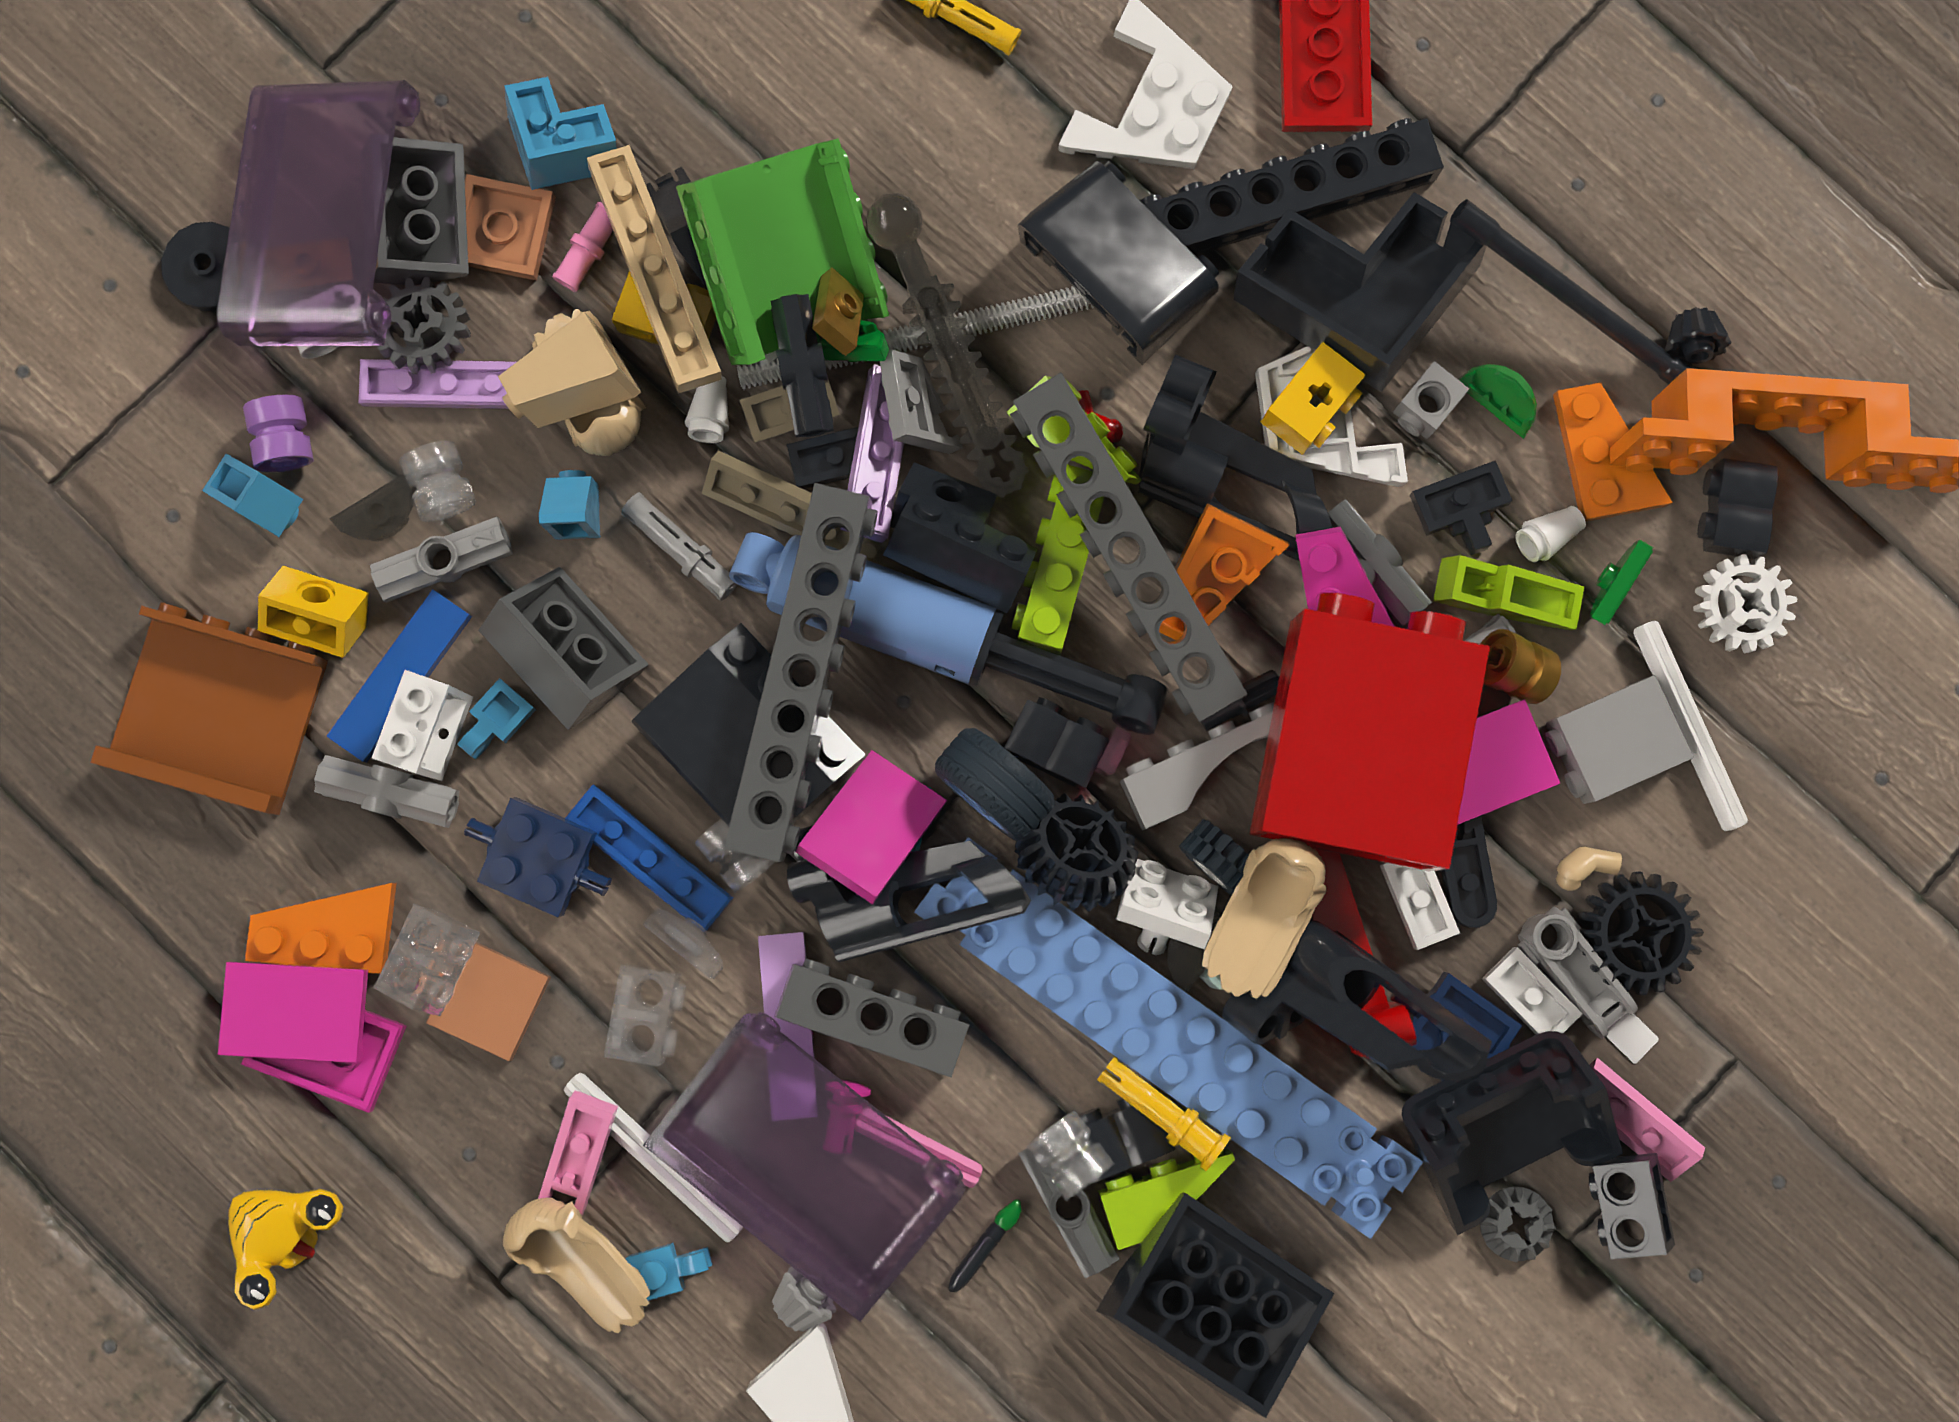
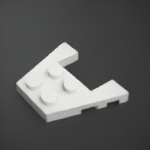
(1171, 107)
(1339, 452)

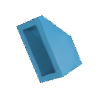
(253, 495)
(570, 506)

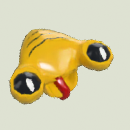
(272, 1231)

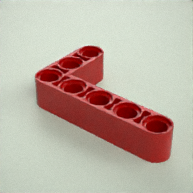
(1341, 914)

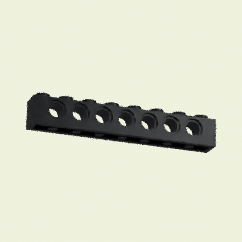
(1406, 140)

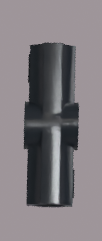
(802, 365)

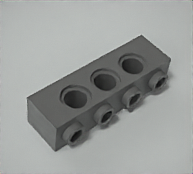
(935, 1053)

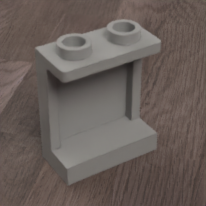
(1618, 741)

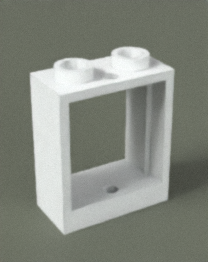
(414, 722)

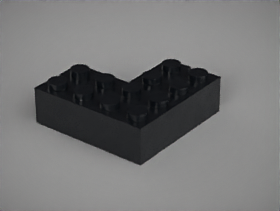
(1360, 304)

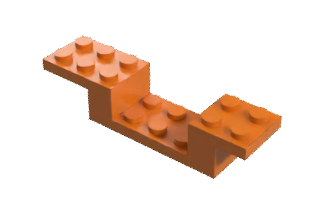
(1861, 422)

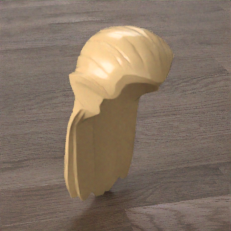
(604, 429)
(1265, 917)
(585, 1263)

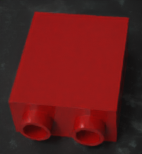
(1371, 734)

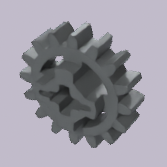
(430, 340)

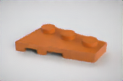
(1588, 431)
(1220, 562)
(327, 932)

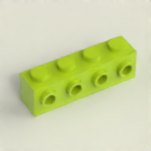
(1058, 572)

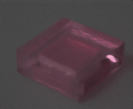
(1113, 752)

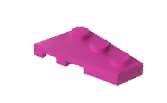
(1333, 567)

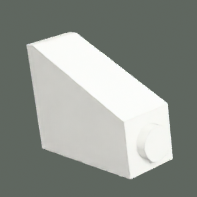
(803, 1383)

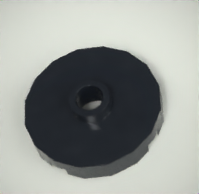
(182, 262)

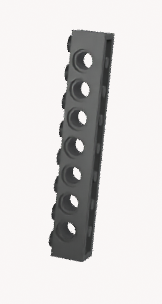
(827, 510)
(1220, 683)

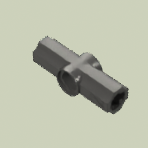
(1382, 565)
(1082, 1233)

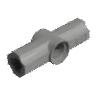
(415, 570)
(386, 791)

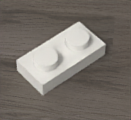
(1420, 904)
(1531, 994)

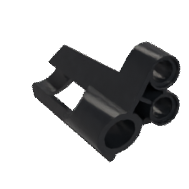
(1190, 450)
(862, 928)
(1330, 984)

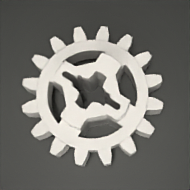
(1765, 603)

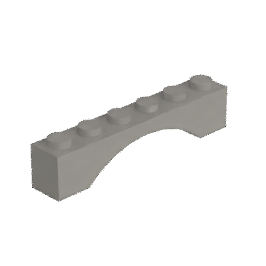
(1169, 786)

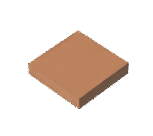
(506, 226)
(492, 1002)

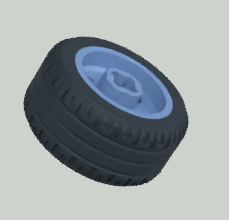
(994, 783)

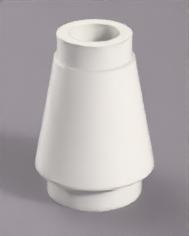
(708, 413)
(1549, 533)

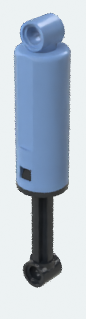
(946, 633)

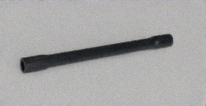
(1489, 233)

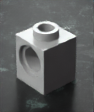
(1441, 387)

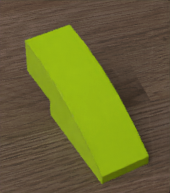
(1508, 592)

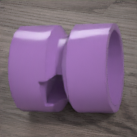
(278, 433)

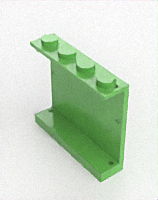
(774, 235)

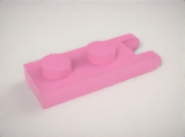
(579, 1148)

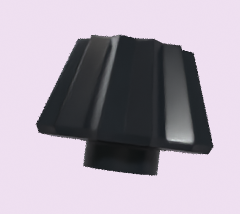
(1697, 336)

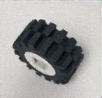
(1215, 855)

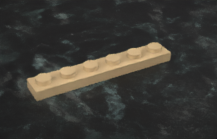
(654, 269)

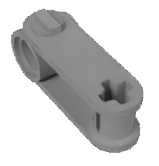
(1571, 970)

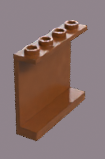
(215, 710)

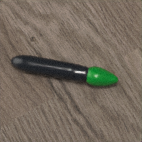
(1003, 1221)

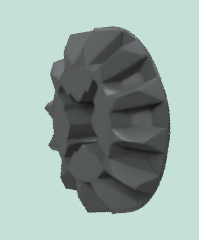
(1525, 1204)

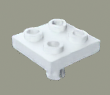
(1168, 906)

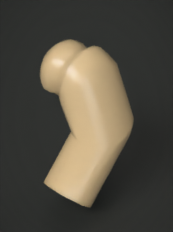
(1582, 863)

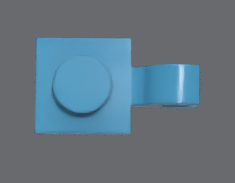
(499, 714)
(665, 1270)

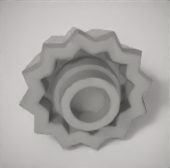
(801, 1302)

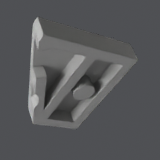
(914, 404)

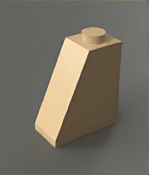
(568, 376)

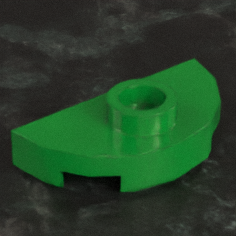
(870, 346)
(1504, 395)
(1617, 580)

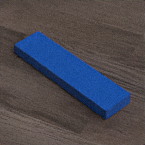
(415, 650)
(650, 858)

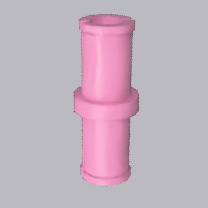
(585, 249)

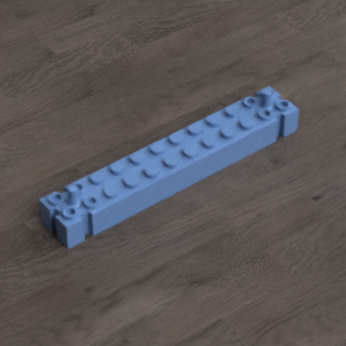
(1186, 1051)

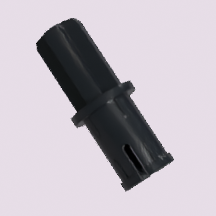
(1257, 691)

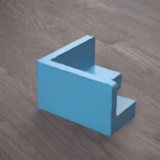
(551, 142)

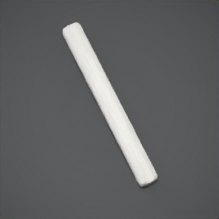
(1706, 758)
(632, 1138)

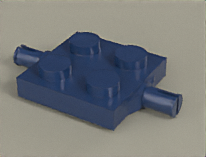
(537, 857)
(1467, 1006)

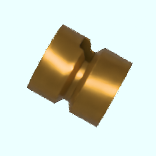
(1520, 667)

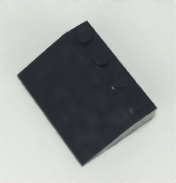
(708, 723)
(1217, 1304)

